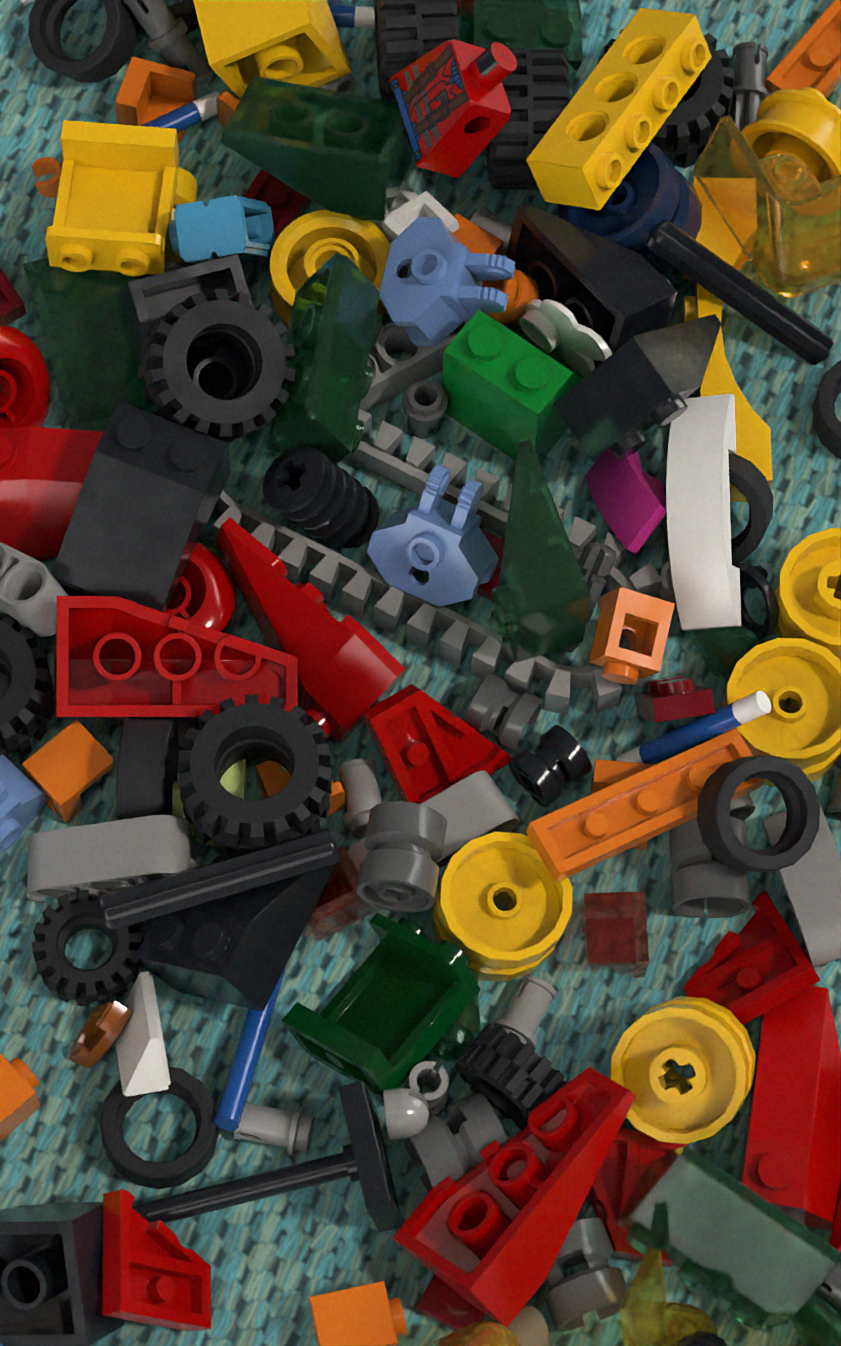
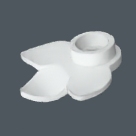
(555, 327)

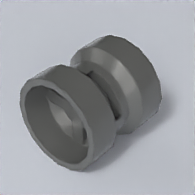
(502, 711)

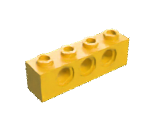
(619, 108)

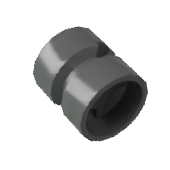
(402, 857)
(704, 876)
(454, 1143)
(592, 1289)

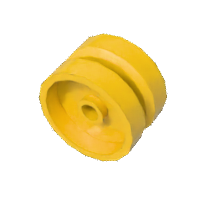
(811, 591)
(806, 685)
(536, 909)
(686, 1032)

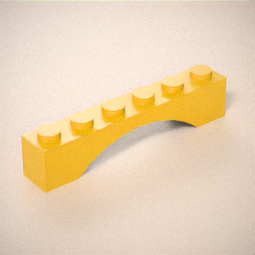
(752, 433)

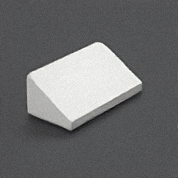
(141, 1042)

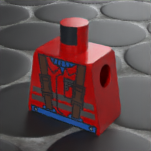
(453, 103)

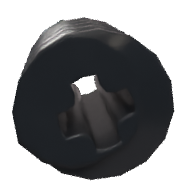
(321, 498)

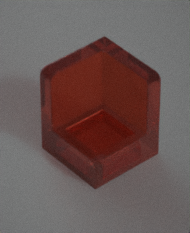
(339, 901)
(616, 930)

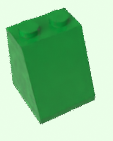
(505, 387)

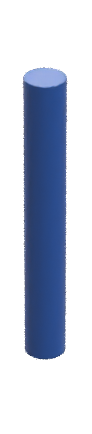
(245, 1064)

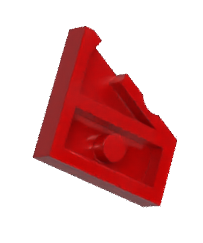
(150, 1272)

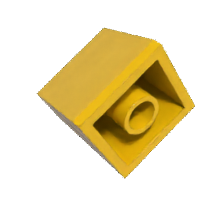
(271, 41)

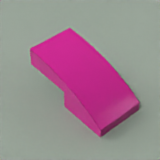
(627, 499)

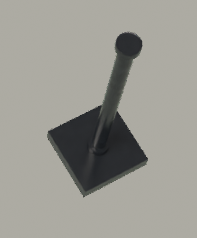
(361, 1160)

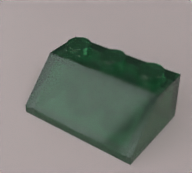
(331, 337)
(726, 1238)

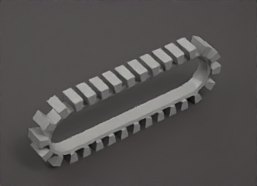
(426, 616)

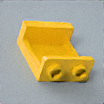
(114, 198)

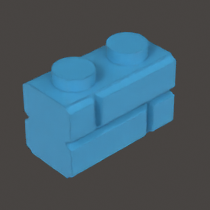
(222, 229)

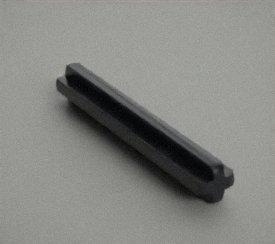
(739, 292)
(219, 879)

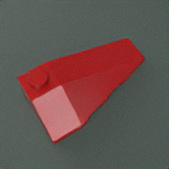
(41, 485)
(338, 662)
(149, 663)
(796, 1111)
(510, 1214)

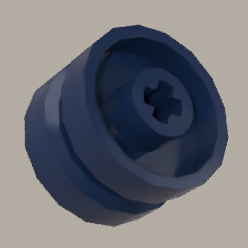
(644, 198)

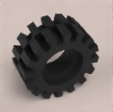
(78, 983)
(508, 1073)

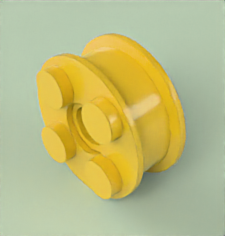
(800, 126)
(312, 241)

